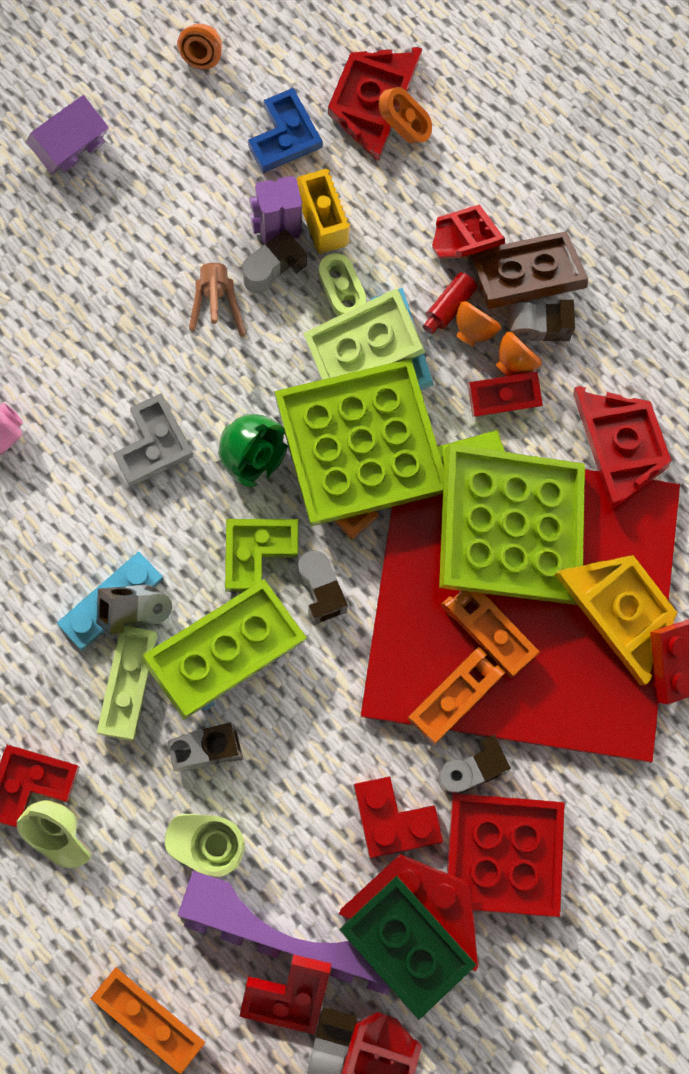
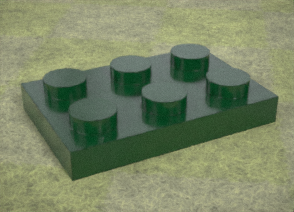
(407, 947)

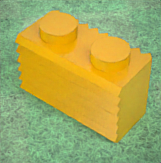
(323, 211)

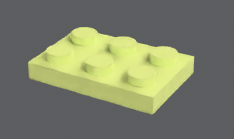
(365, 337)

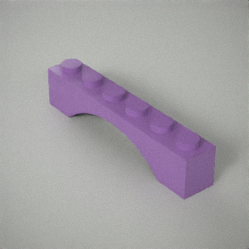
(216, 905)

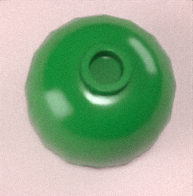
(255, 441)

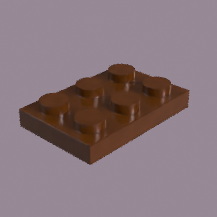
(528, 270)

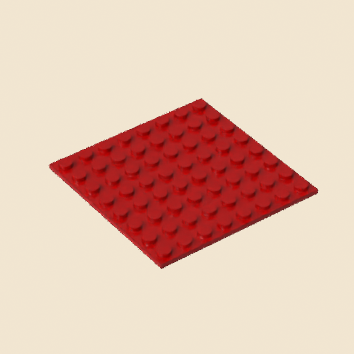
(575, 688)

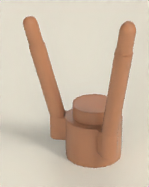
(214, 284)

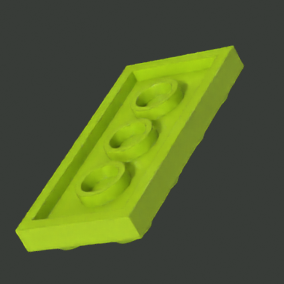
(223, 649)

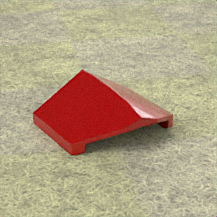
(465, 233)
(381, 1047)

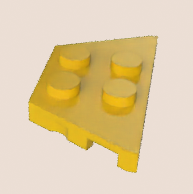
(622, 607)

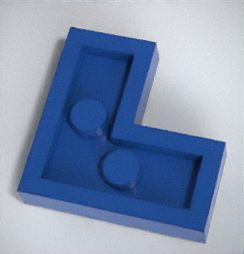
(292, 135)

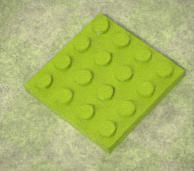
(361, 442)
(510, 523)

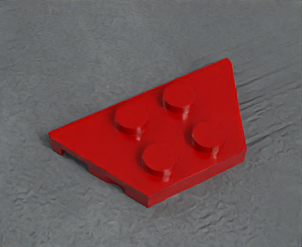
(358, 94)
(622, 441)
(441, 894)

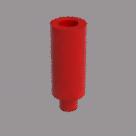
(447, 304)

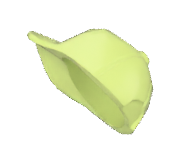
(52, 832)
(205, 843)

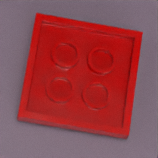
(508, 852)

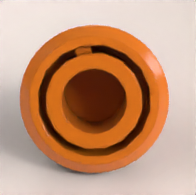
(200, 46)
(475, 325)
(516, 356)

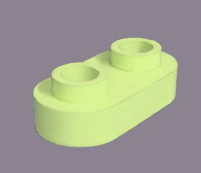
(342, 288)

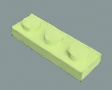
(126, 684)

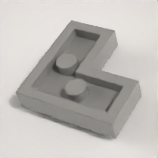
(161, 446)

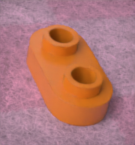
(405, 115)

